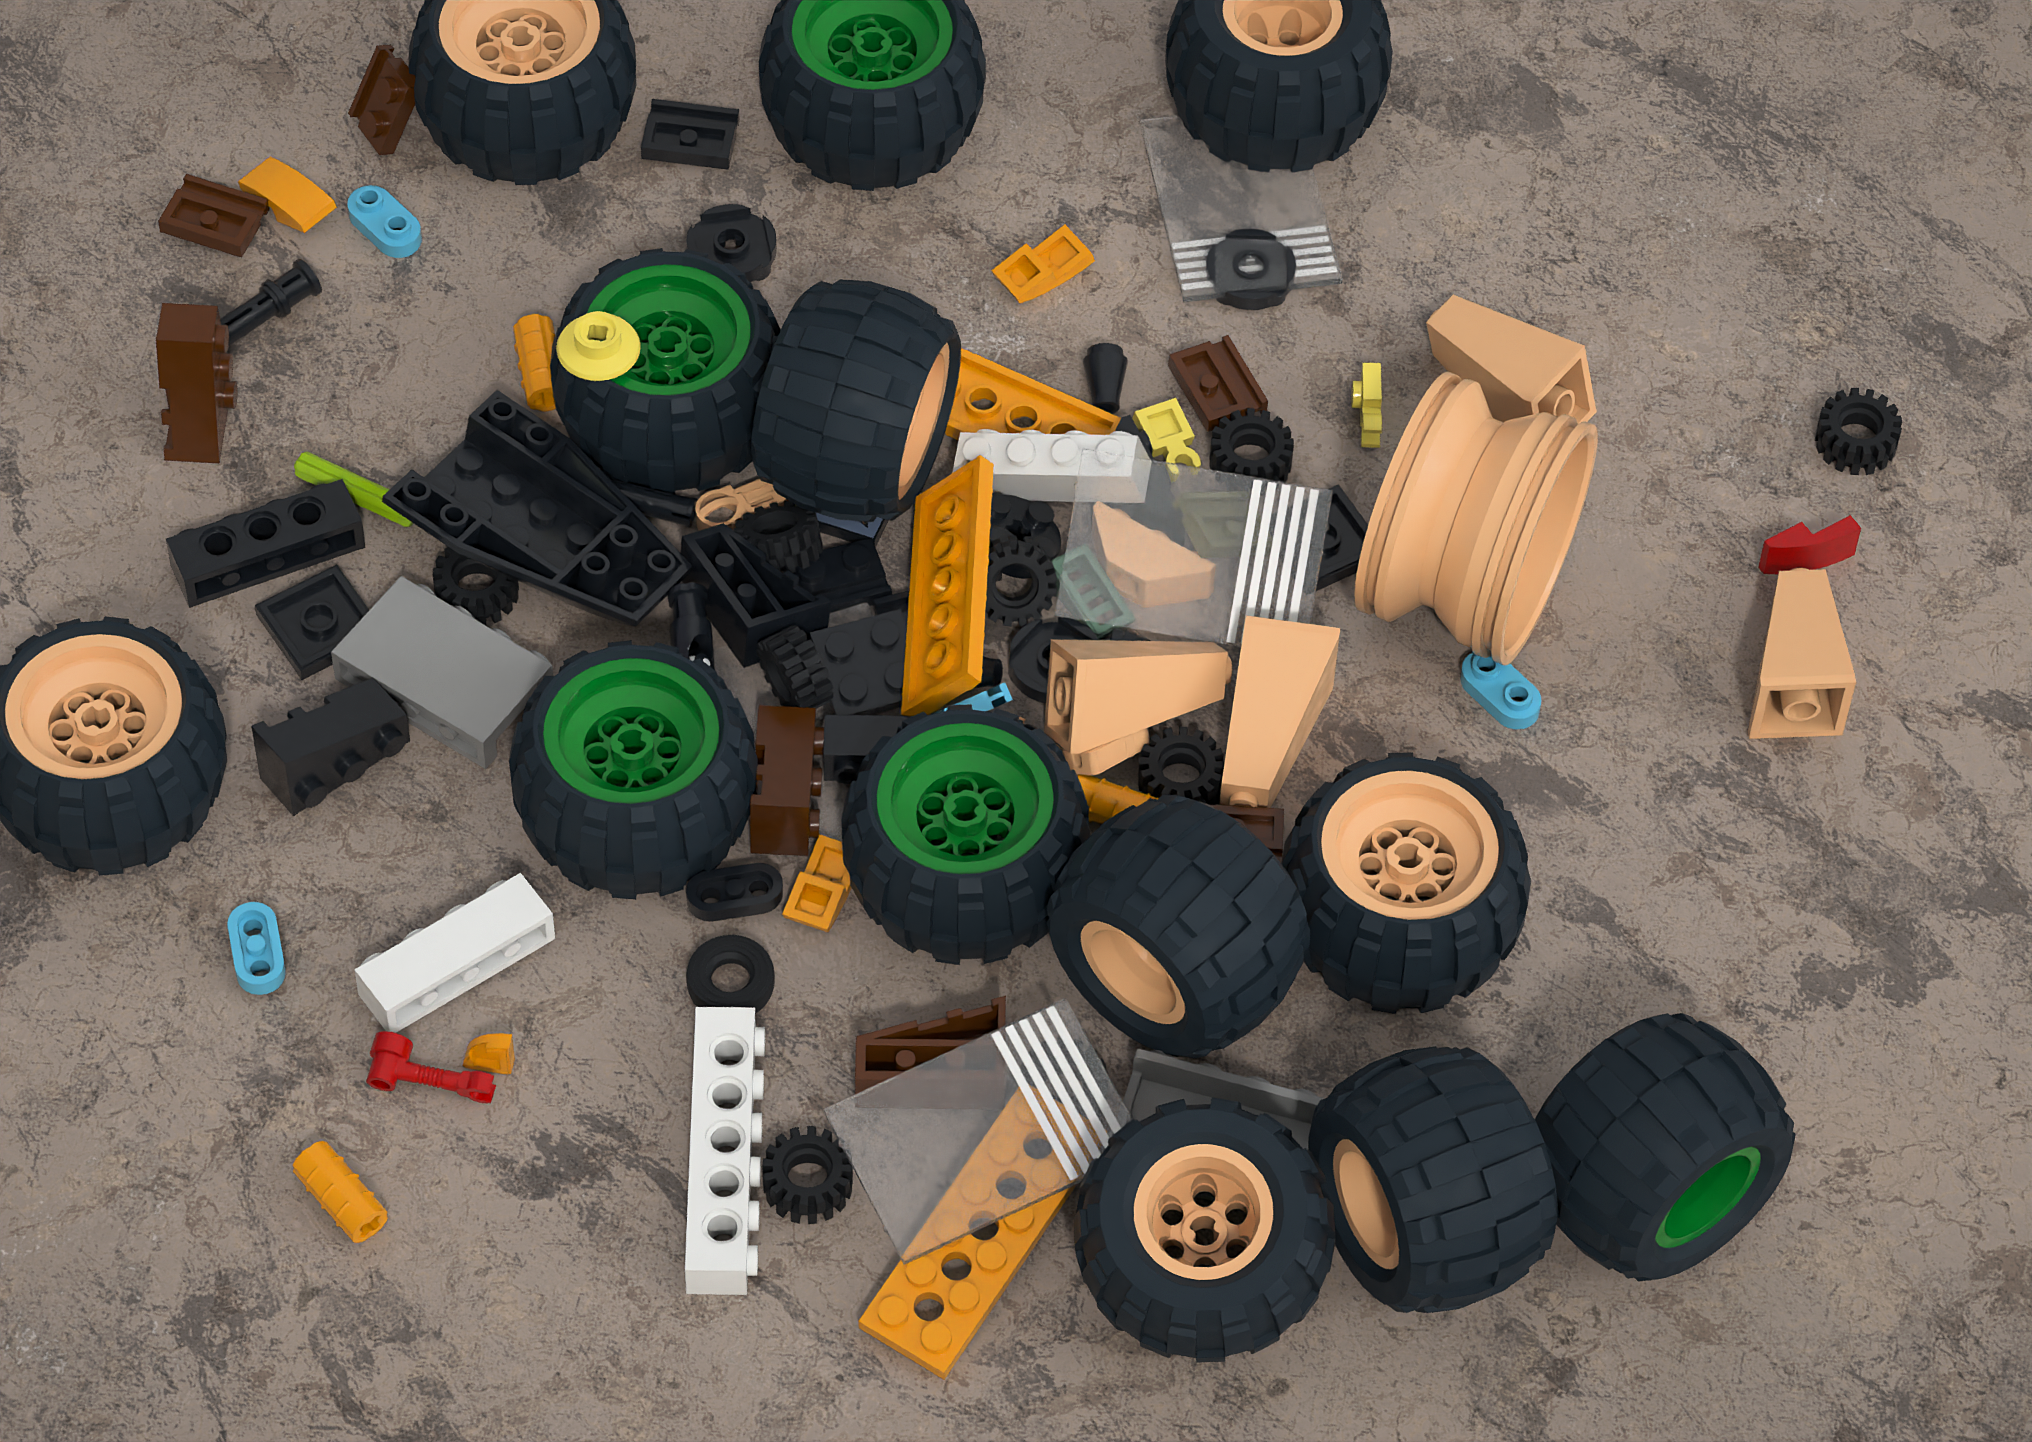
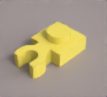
(1368, 397)
(1168, 432)

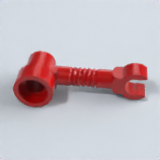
(391, 1063)

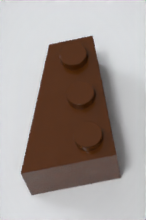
(196, 381)
(786, 781)
(910, 1044)

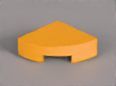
(491, 1053)

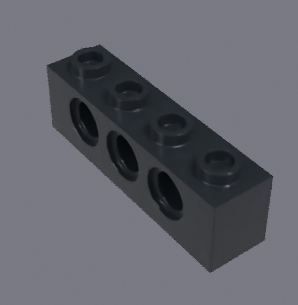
(251, 559)

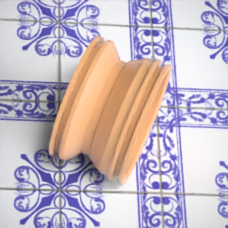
(1475, 517)

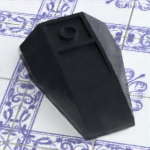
(542, 515)

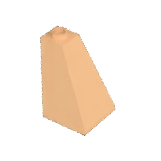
(1514, 362)
(1804, 663)
(1126, 686)
(1278, 696)

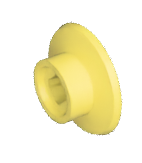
(595, 358)

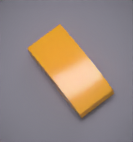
(289, 194)
(1041, 269)
(820, 888)

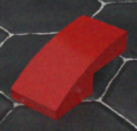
(1802, 549)

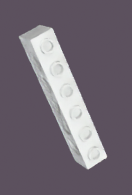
(713, 1264)

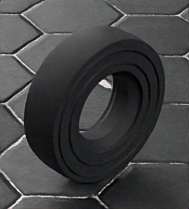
(730, 950)

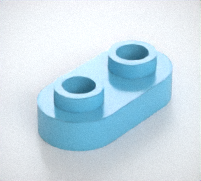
(376, 217)
(1497, 687)
(256, 951)

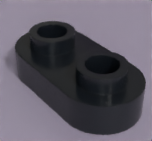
(734, 891)

